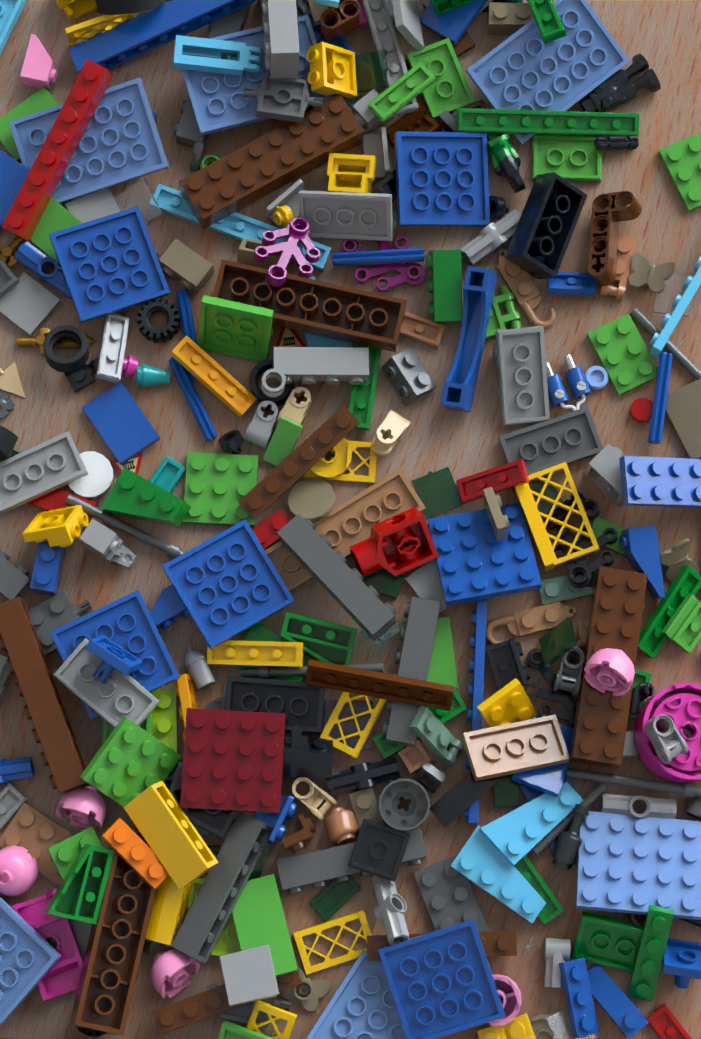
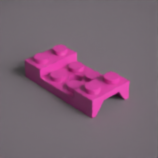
(67, 970)

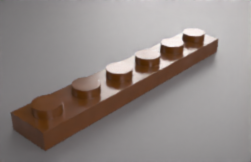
(299, 462)
(379, 685)
(494, 944)
(206, 1005)

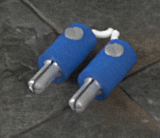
(576, 381)

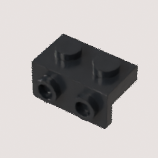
(506, 663)

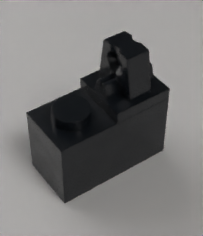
(306, 756)

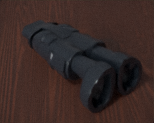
(618, 89)

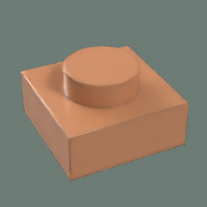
(414, 757)

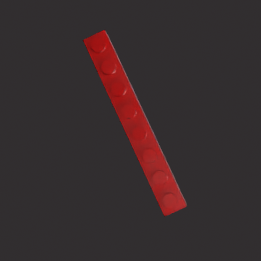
(57, 150)

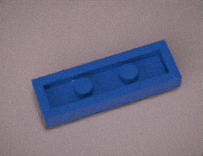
(579, 997)

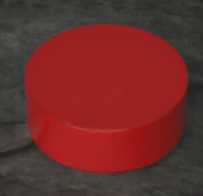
(641, 410)

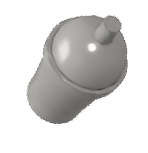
(198, 668)

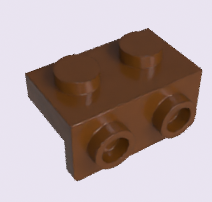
(413, 122)
(297, 840)

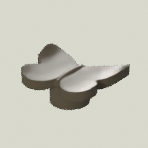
(649, 274)
(675, 558)
(308, 991)

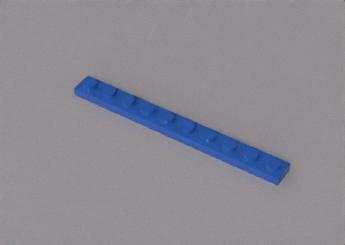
(475, 688)

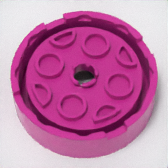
(683, 706)

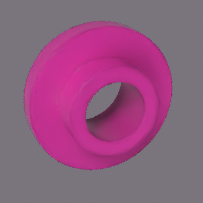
(129, 366)

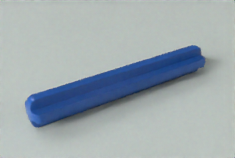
(378, 257)
(186, 317)
(660, 398)
(193, 400)

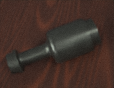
(568, 842)

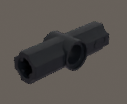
(363, 776)

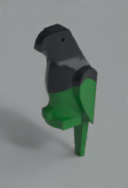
(505, 160)

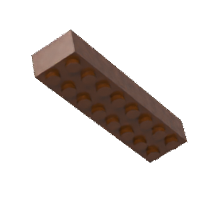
(271, 161)
(316, 306)
(613, 624)
(41, 695)
(114, 951)

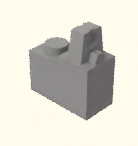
(106, 545)

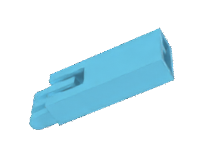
(205, 56)

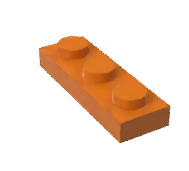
(135, 853)

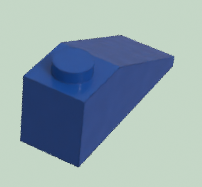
(643, 554)
(615, 1002)

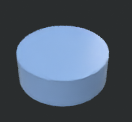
(596, 377)

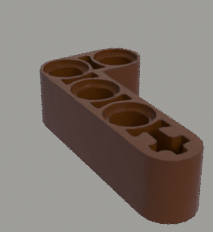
(341, 21)
(603, 264)

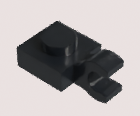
(83, 377)

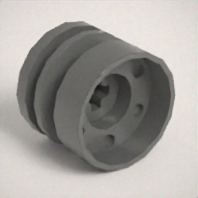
(418, 807)

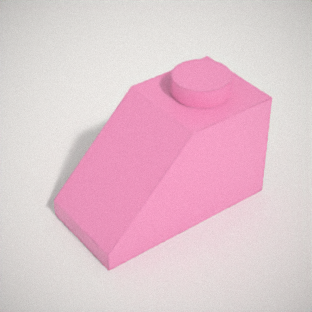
(38, 66)

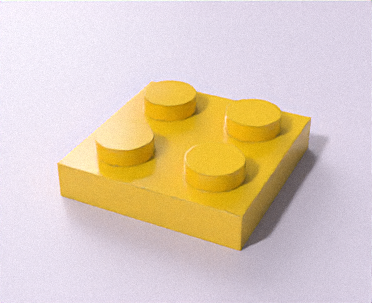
(507, 706)

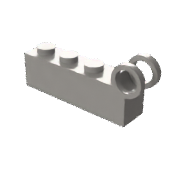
(316, 364)

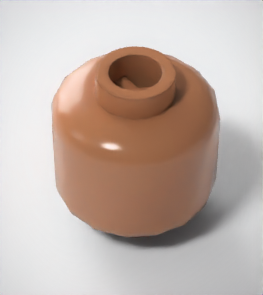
(341, 826)

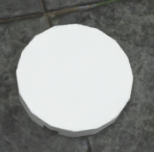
(99, 478)

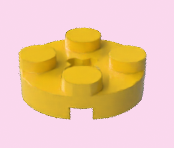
(337, 464)

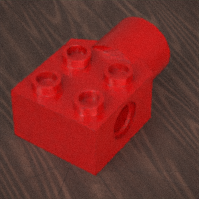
(395, 545)

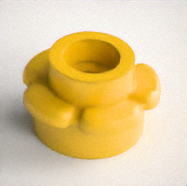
(283, 215)

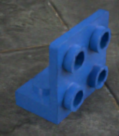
(276, 821)

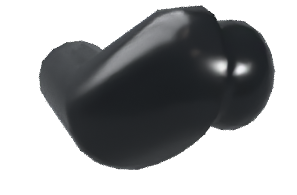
(638, 694)

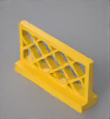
(538, 528)

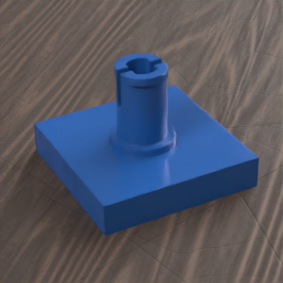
(112, 657)
(682, 960)

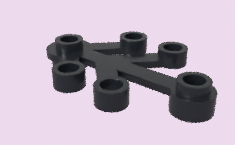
(580, 567)
(559, 695)

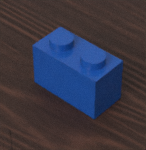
(47, 569)

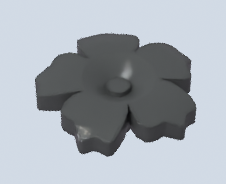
(5, 404)

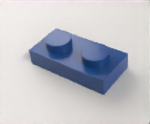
(571, 284)

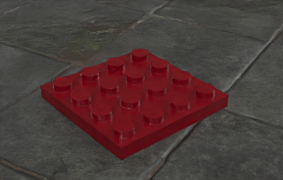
(233, 760)

